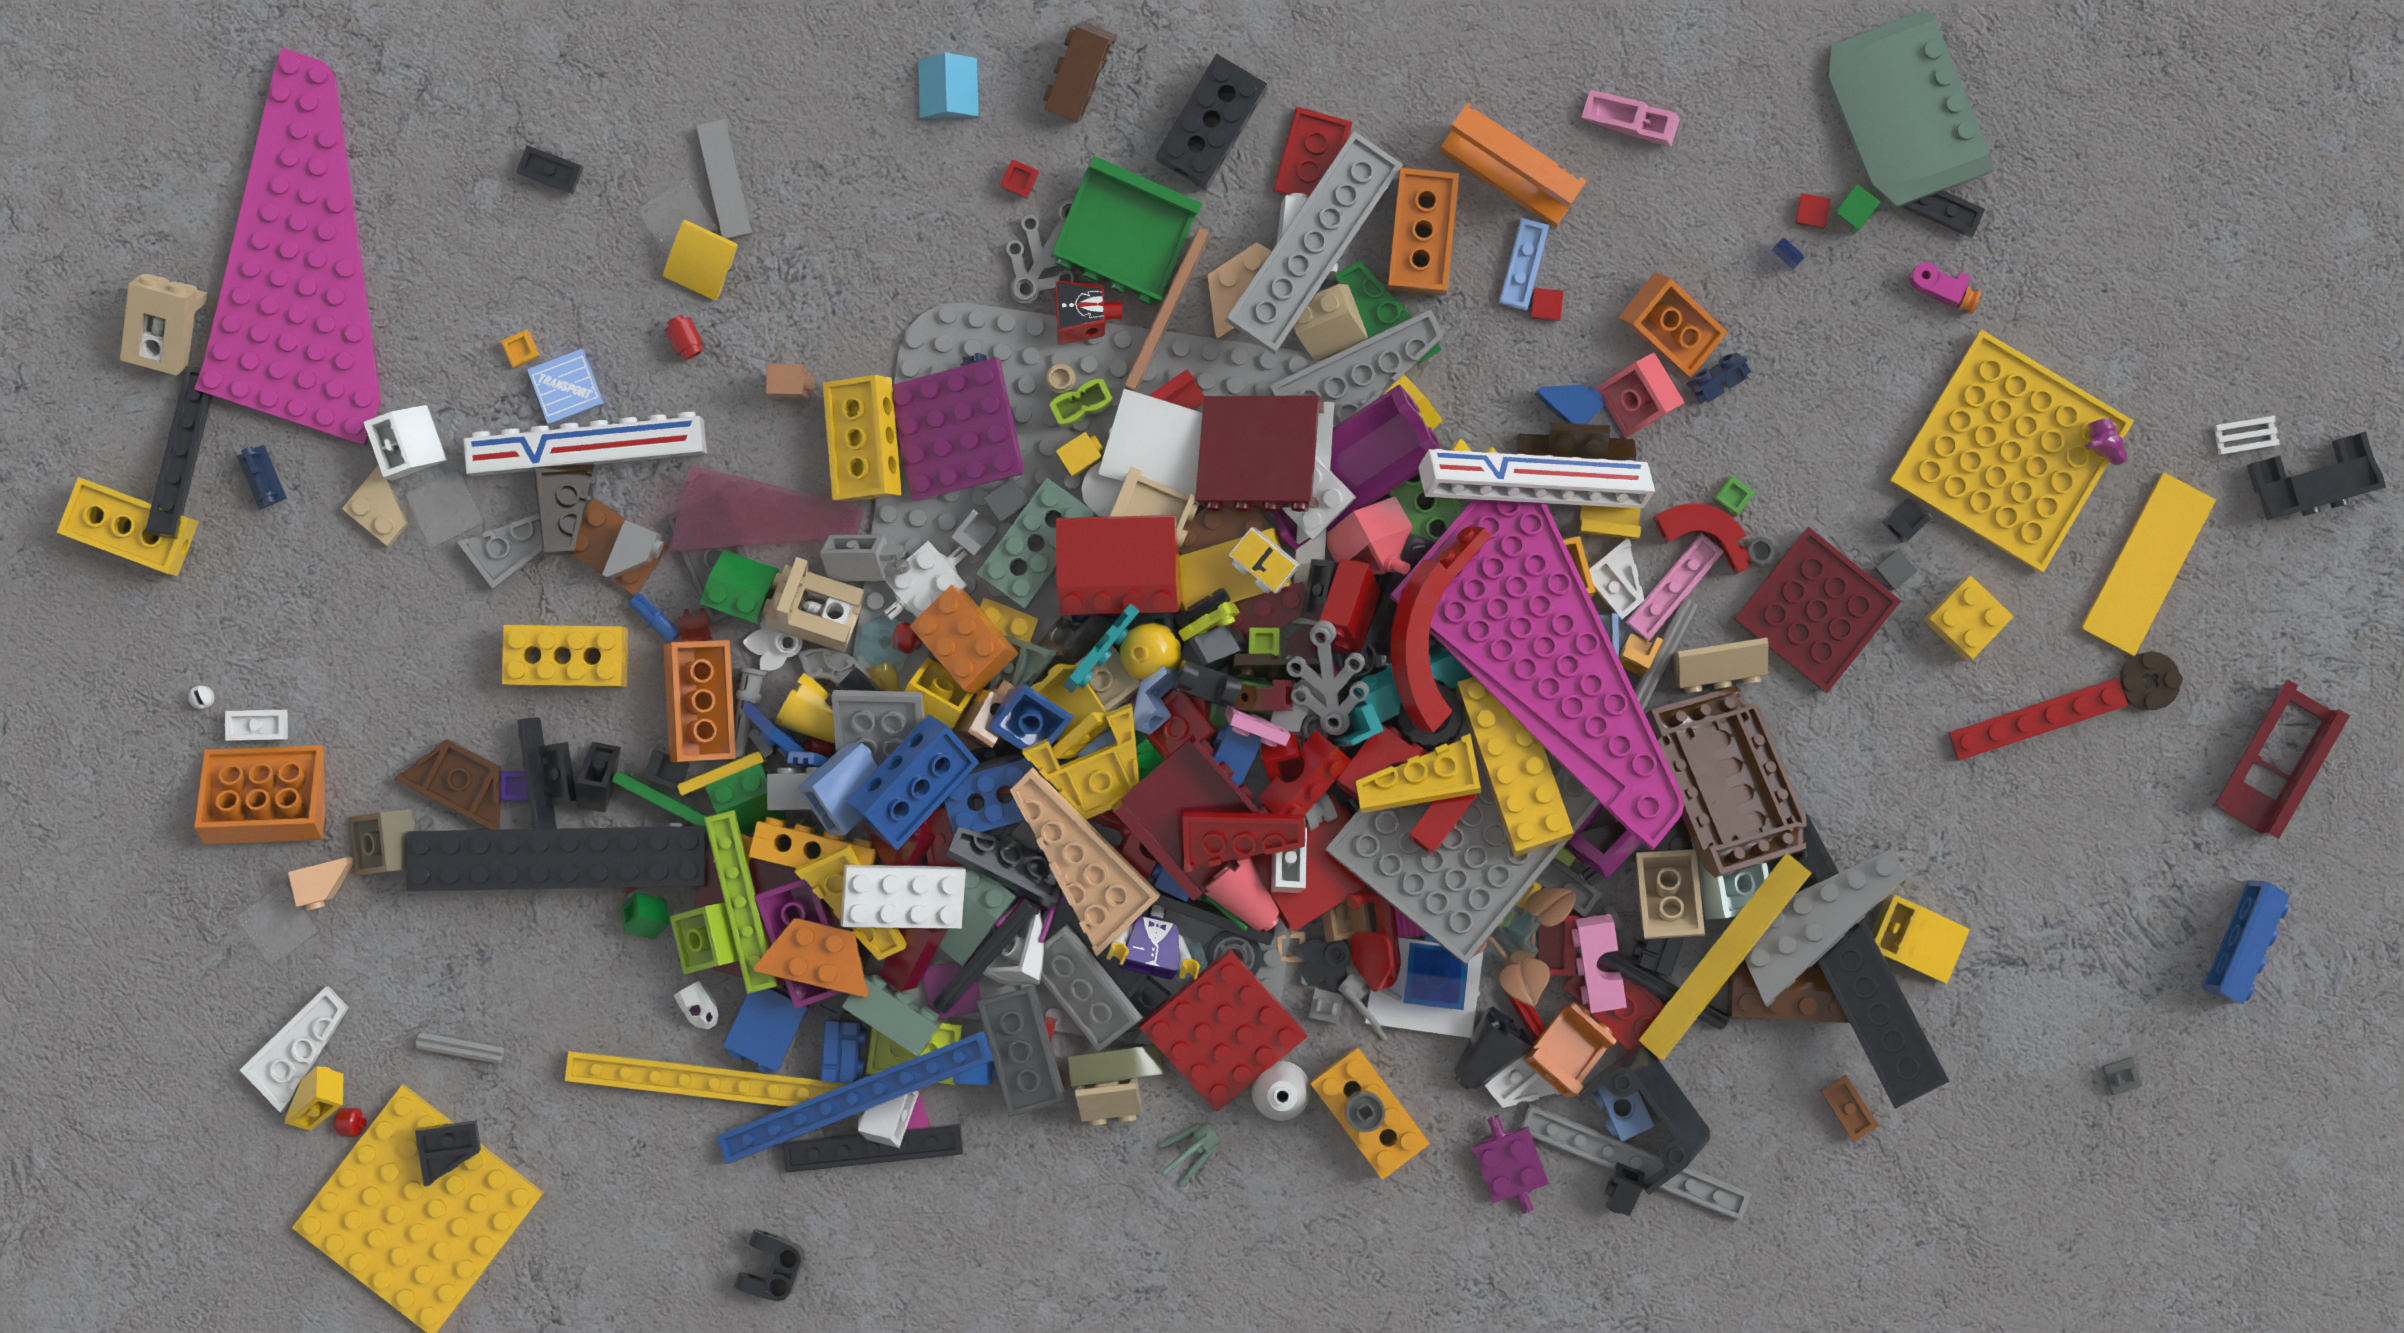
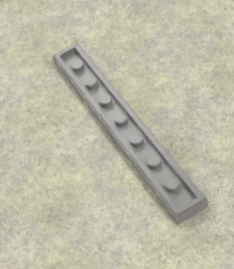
(1610, 1150)

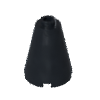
(1491, 1049)

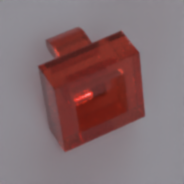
(695, 627)

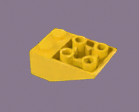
(1918, 937)

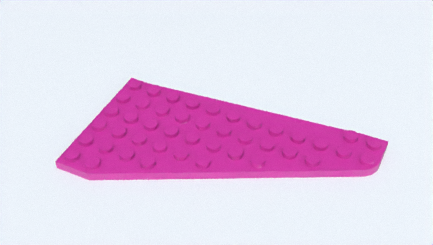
(293, 294)
(1542, 652)

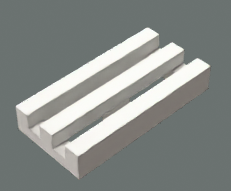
(2271, 431)

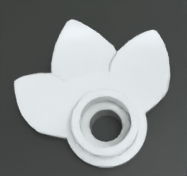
(770, 646)

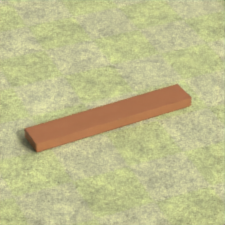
(1167, 310)

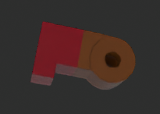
(1266, 699)

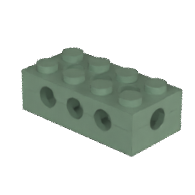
(1015, 545)

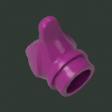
(2106, 441)

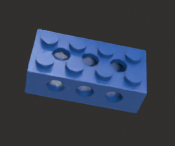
(912, 781)
(988, 783)

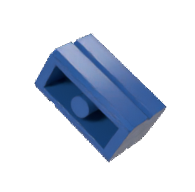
(842, 1051)

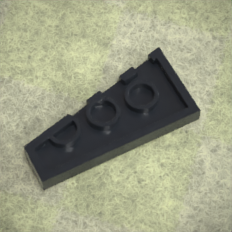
(1007, 863)

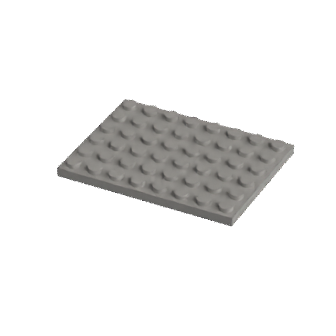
(1472, 876)

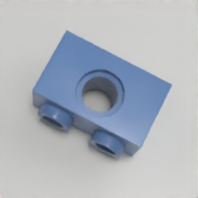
(1628, 1124)

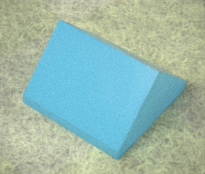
(948, 87)

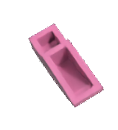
(1631, 117)

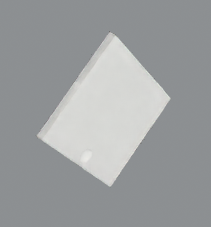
(1155, 439)
(1427, 1018)

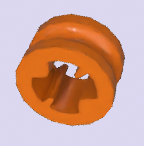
(1969, 300)

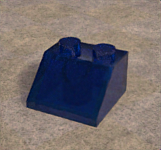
(1434, 977)

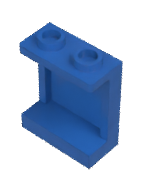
(765, 1029)

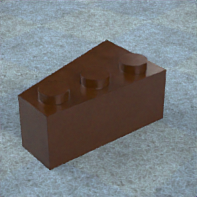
(1078, 71)

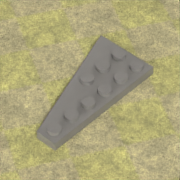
(1818, 920)

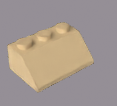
(1720, 665)

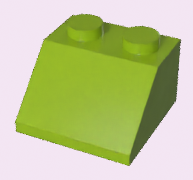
(704, 938)

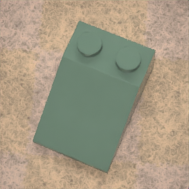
(982, 906)

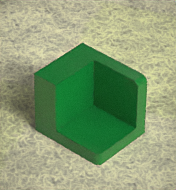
(1857, 207)
(644, 915)

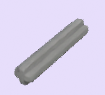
(460, 1048)

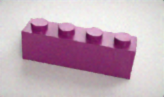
(778, 910)

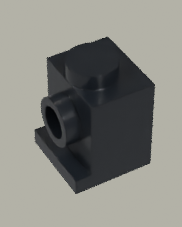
(1624, 1189)

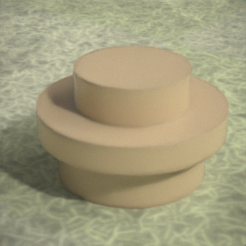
(1060, 378)

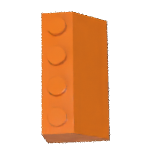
(699, 701)

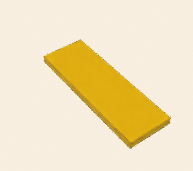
(2148, 564)

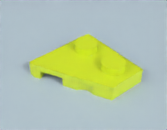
(1222, 616)

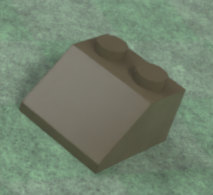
(380, 841)

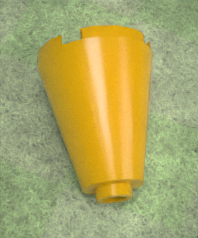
(807, 711)

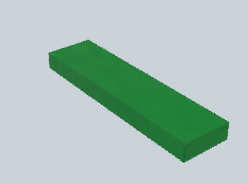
(660, 798)

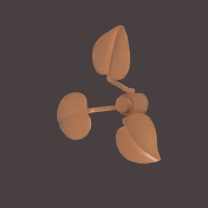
(1524, 975)

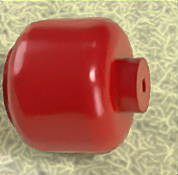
(907, 638)
(818, 746)
(349, 1122)

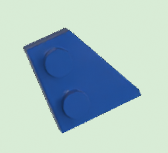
(771, 732)

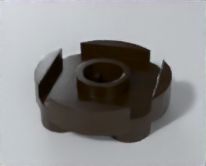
(2167, 680)

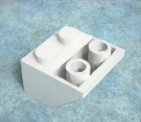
(405, 442)

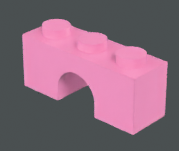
(1602, 989)

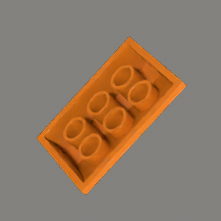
(261, 795)

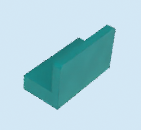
(1364, 725)

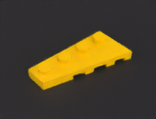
(1432, 777)
(826, 878)

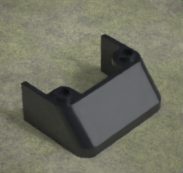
(1644, 1071)

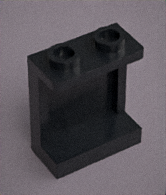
(1318, 587)

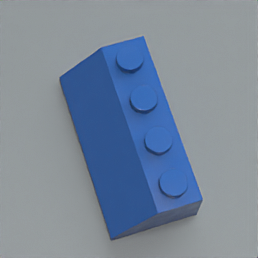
(2246, 941)

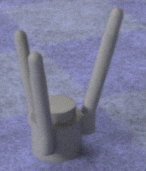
(1355, 990)

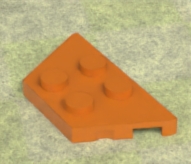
(816, 957)

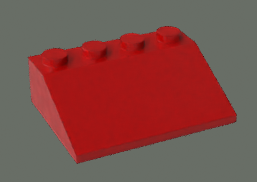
(1117, 563)

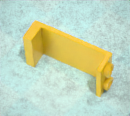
(1212, 569)

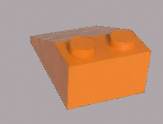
(1673, 323)

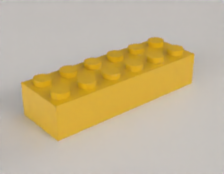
(1515, 773)

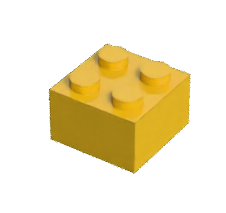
(1968, 618)

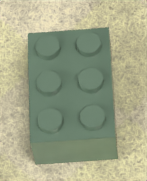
(894, 1015)

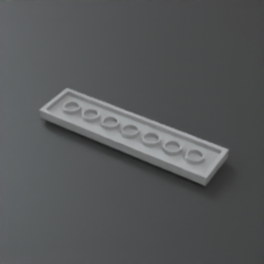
(1313, 242)

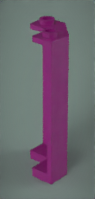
(1373, 454)

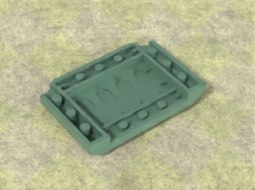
(1907, 110)

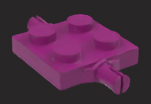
(1510, 1164)

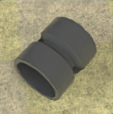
(1364, 1110)

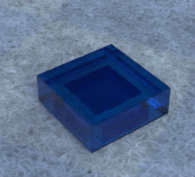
(1788, 253)

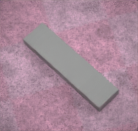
(724, 179)

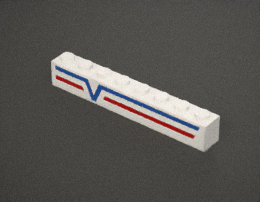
(585, 445)
(1535, 478)

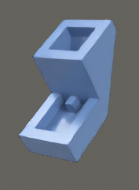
(1149, 708)

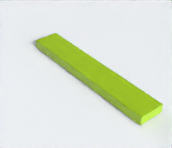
(739, 898)

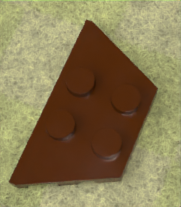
(458, 781)

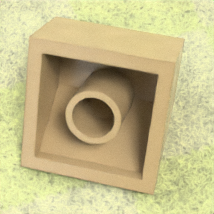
(1330, 323)

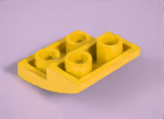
(700, 260)

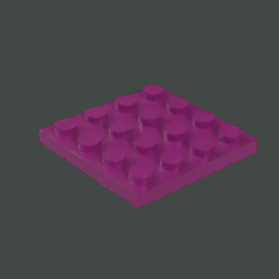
(956, 430)

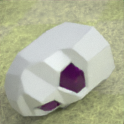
(698, 1005)

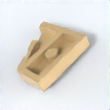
(377, 508)

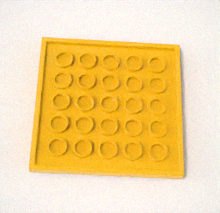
(2008, 451)
(412, 1240)

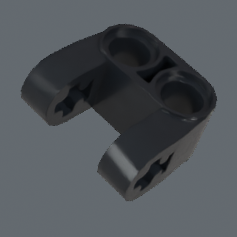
(1207, 684)
(779, 1269)

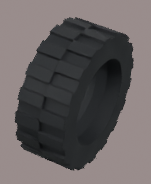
(1444, 734)

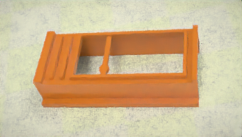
(1511, 166)

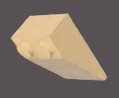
(1669, 894)
(1109, 1101)

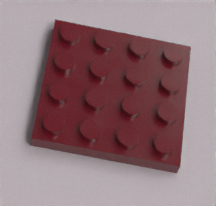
(1817, 610)

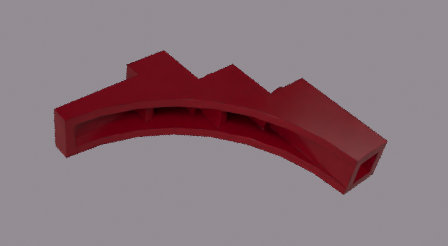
(909, 965)

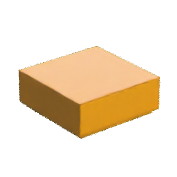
(520, 348)

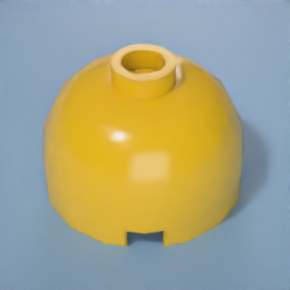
(1148, 649)

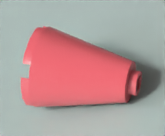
(1243, 893)

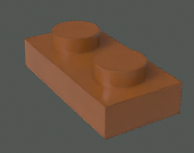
(1849, 1108)

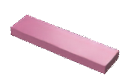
(1674, 587)

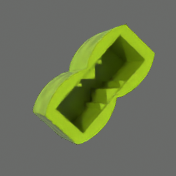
(1089, 399)

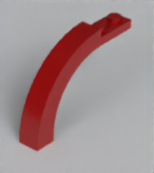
(1412, 628)

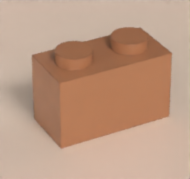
(789, 382)

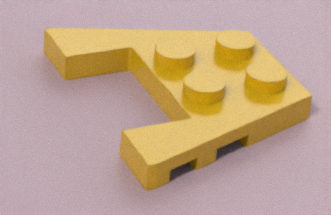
(1098, 778)

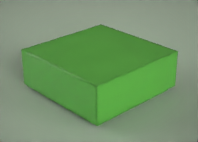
(1733, 495)

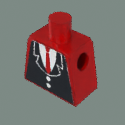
(1082, 311)

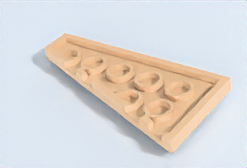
(1089, 870)

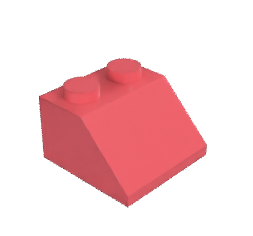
(1639, 395)

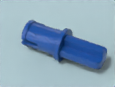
(654, 617)

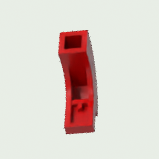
(1711, 522)

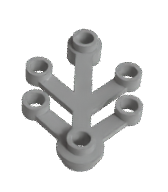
(1040, 257)
(1328, 683)

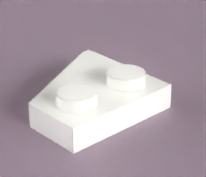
(1617, 580)
(1518, 1084)

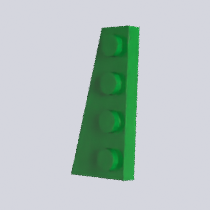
(1374, 302)

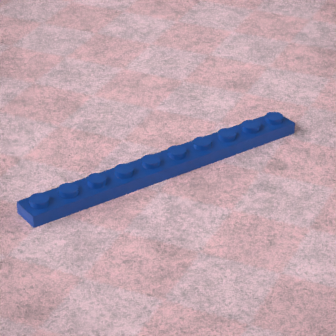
(855, 1097)

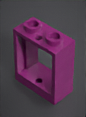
(1602, 863)

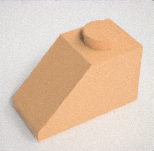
(319, 882)

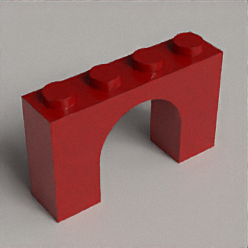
(1390, 750)

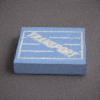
(565, 386)

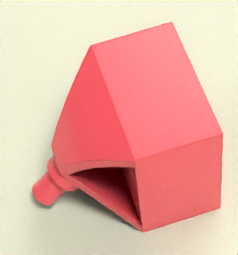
(1373, 537)

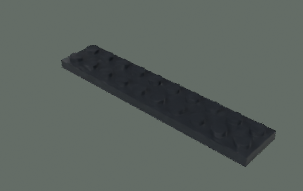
(556, 858)
(1873, 996)

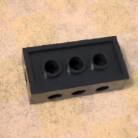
(1205, 103)

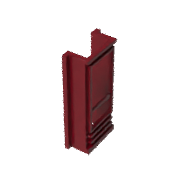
(2254, 807)

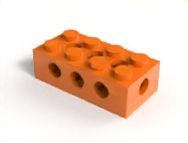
(1439, 219)

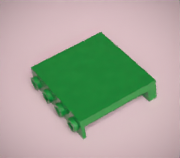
(1124, 230)

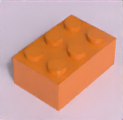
(964, 639)

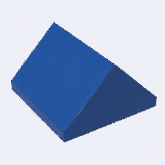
(1028, 718)

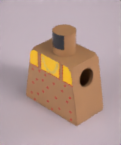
(977, 718)

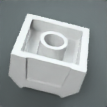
(1022, 958)

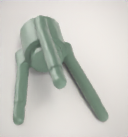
(1203, 1139)

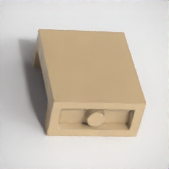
(1146, 497)

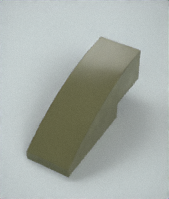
(1115, 1064)

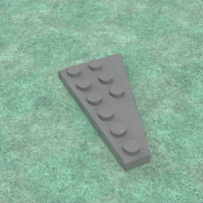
(1366, 369)

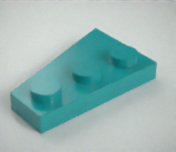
(1100, 652)

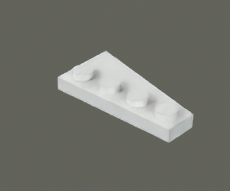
(294, 1049)

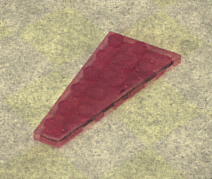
(739, 511)

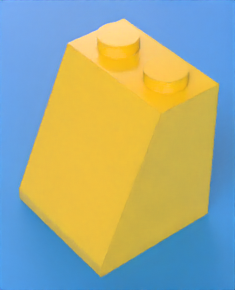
(941, 693)

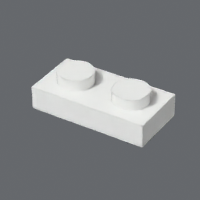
(256, 725)

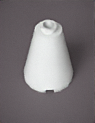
(1281, 1077)

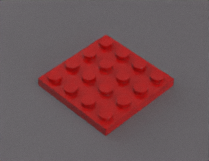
(1223, 1030)

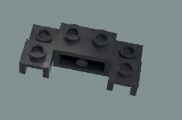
(2334, 484)

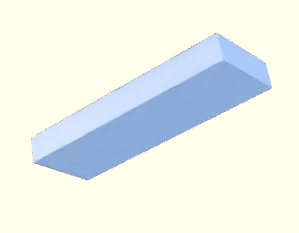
(1523, 264)

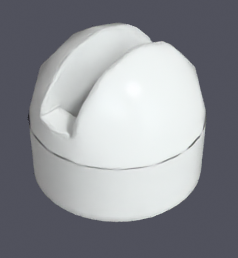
(205, 694)

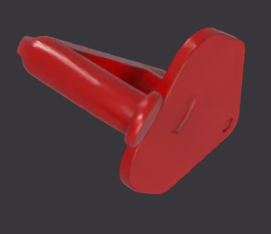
(1376, 953)

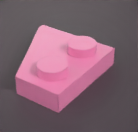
(1245, 724)

